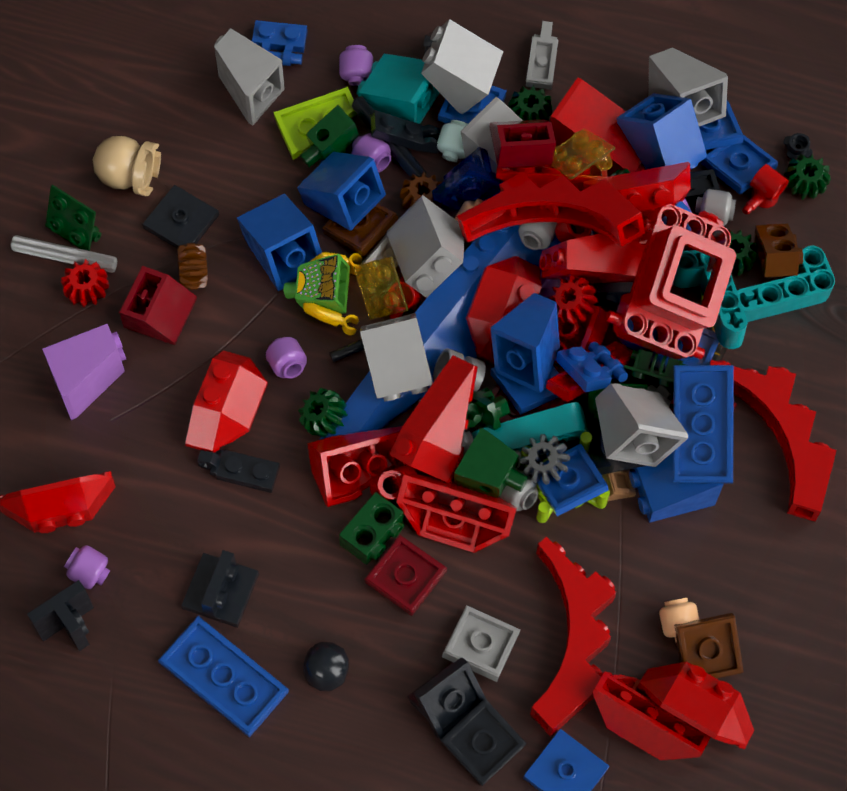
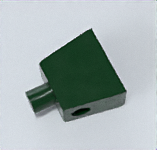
(331, 134)
(489, 467)

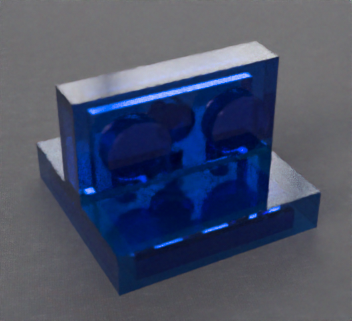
(468, 181)

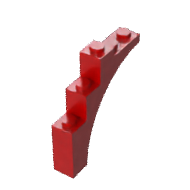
(523, 202)
(806, 461)
(586, 638)

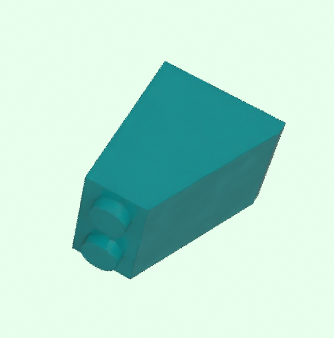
(399, 88)

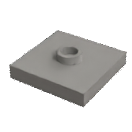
(481, 642)

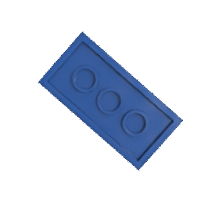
(707, 414)
(223, 676)

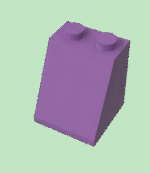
(85, 366)

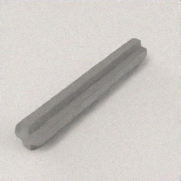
(62, 253)

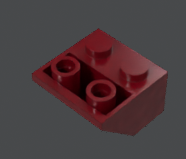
(523, 143)
(157, 306)

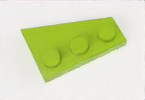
(299, 119)

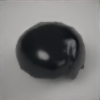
(326, 666)

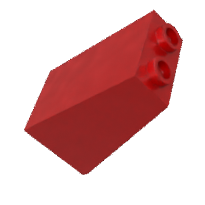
(592, 110)
(592, 258)

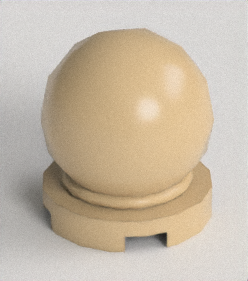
(124, 164)

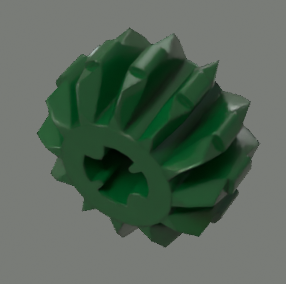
(531, 104)
(807, 176)
(744, 250)
(322, 412)

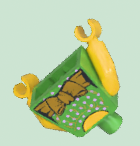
(323, 288)

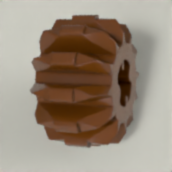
(416, 187)
(192, 266)

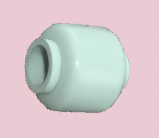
(451, 142)

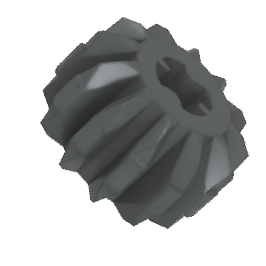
(533, 459)

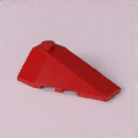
(436, 427)

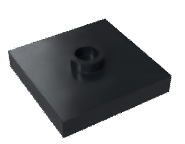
(180, 218)
(483, 742)

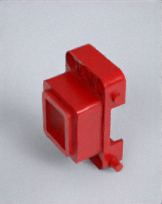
(650, 300)

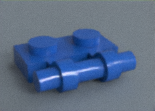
(281, 37)
(586, 369)

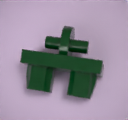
(486, 409)

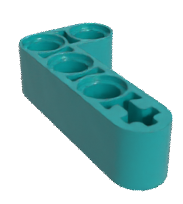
(779, 290)
(731, 319)
(562, 421)

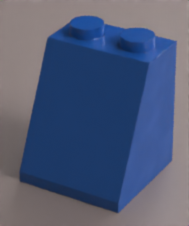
(663, 131)
(343, 188)
(280, 238)
(527, 342)
(665, 499)

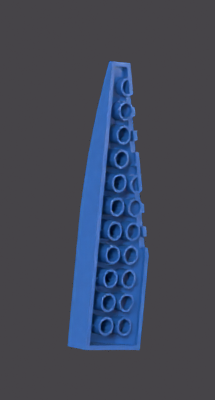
(441, 326)

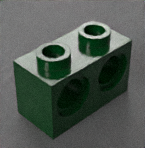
(366, 526)

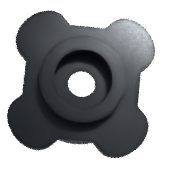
(797, 140)

